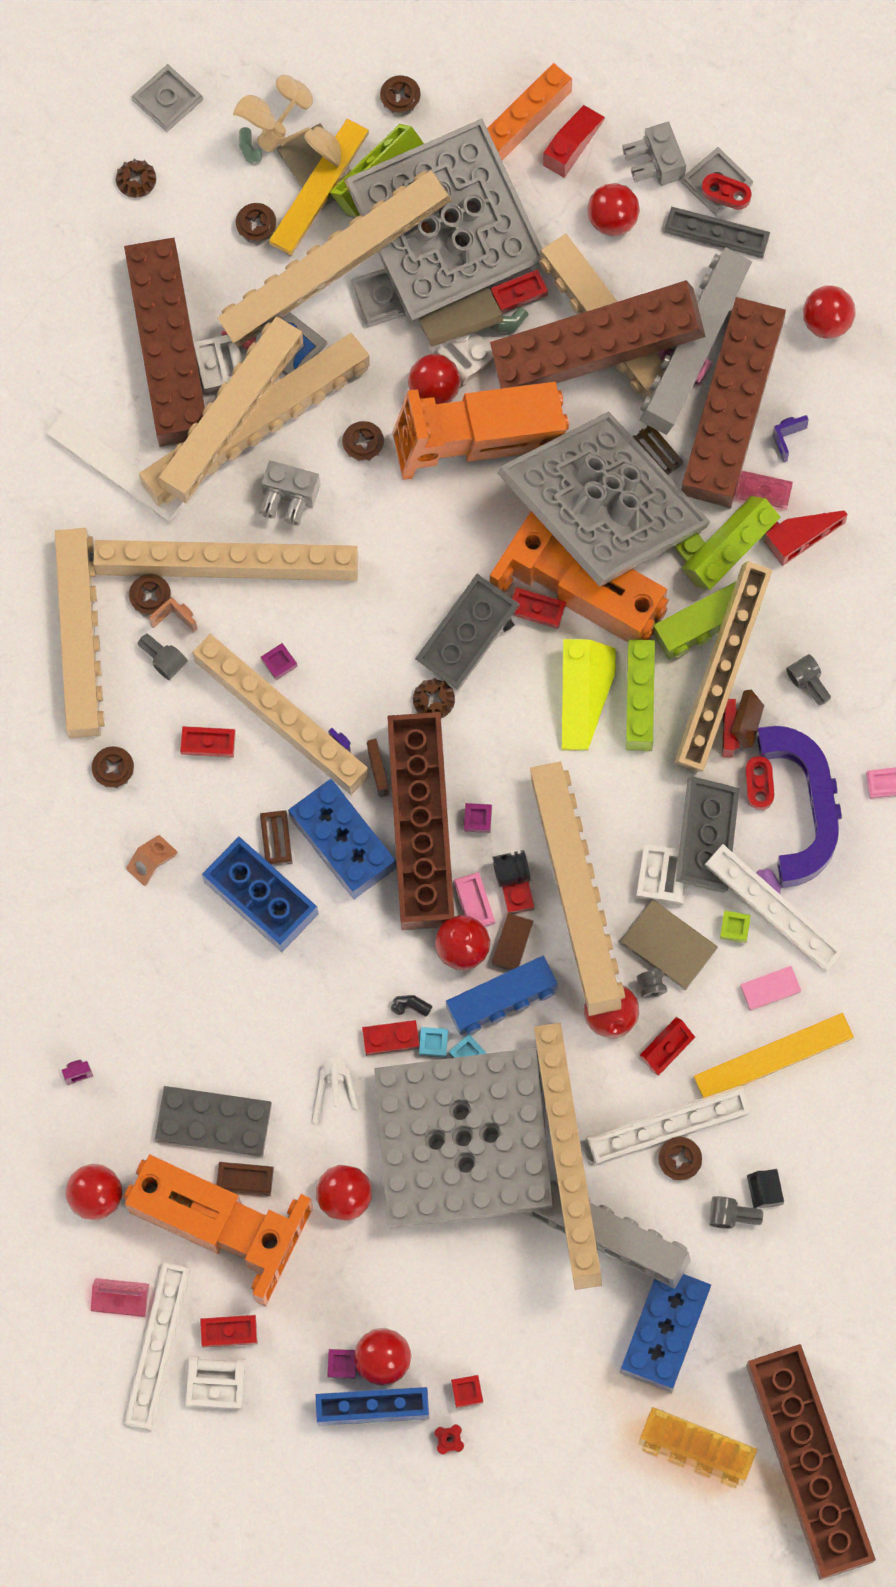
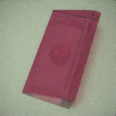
(119, 1297)

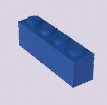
(502, 995)
(372, 1406)

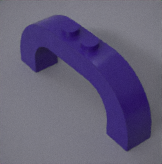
(801, 749)

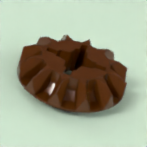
(395, 85)
(134, 188)
(251, 213)
(368, 431)
(149, 583)
(446, 696)
(113, 755)
(674, 1147)

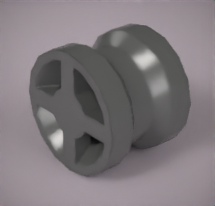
(651, 983)

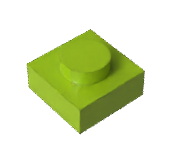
(689, 547)
(735, 926)

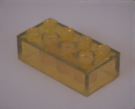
(697, 1447)

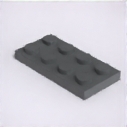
(467, 631)
(706, 825)
(213, 1121)

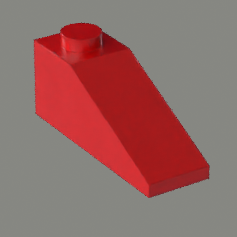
(571, 140)
(800, 533)

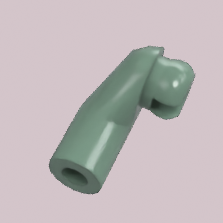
(245, 144)
(511, 323)

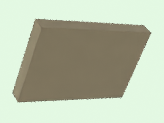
(302, 160)
(461, 317)
(669, 944)

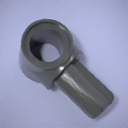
(166, 659)
(806, 674)
(726, 1213)

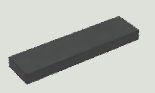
(717, 232)

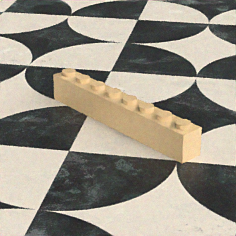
(587, 292)
(230, 409)
(78, 633)
(723, 666)
(280, 714)

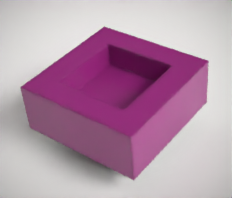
(279, 661)
(477, 818)
(77, 1071)
(341, 1364)

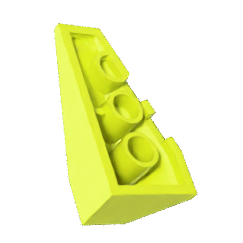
(586, 682)

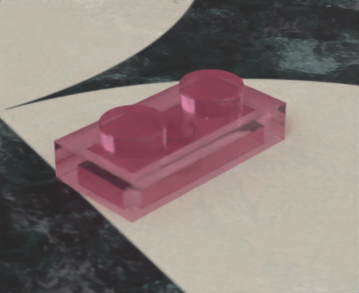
(773, 489)

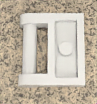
(472, 350)
(212, 363)
(654, 874)
(215, 1392)

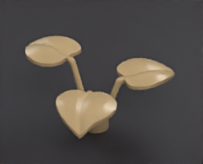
(258, 113)

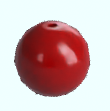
(613, 209)
(829, 312)
(435, 377)
(462, 942)
(617, 1022)
(93, 1192)
(344, 1192)
(382, 1356)

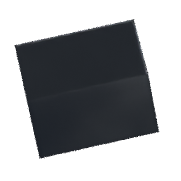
(765, 1188)

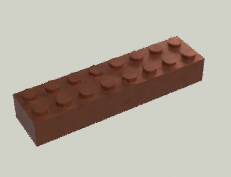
(599, 337)
(165, 338)
(733, 402)
(420, 820)
(810, 1462)

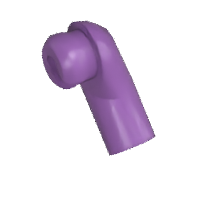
(770, 878)

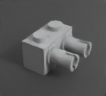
(664, 153)
(288, 484)

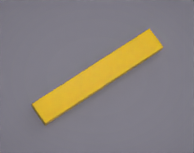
(316, 190)
(774, 1056)

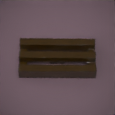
(643, 434)

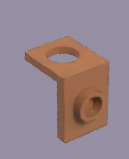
(181, 611)
(152, 855)

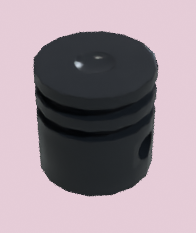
(511, 868)

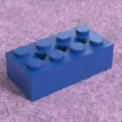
(340, 855)
(260, 877)
(674, 1344)

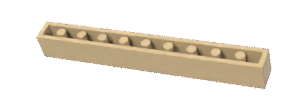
(335, 257)
(283, 401)
(226, 560)
(576, 889)
(568, 1157)

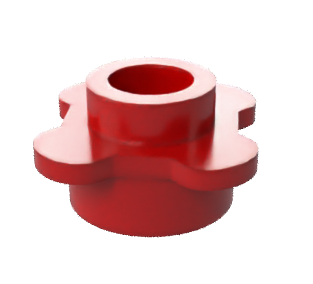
(445, 1446)

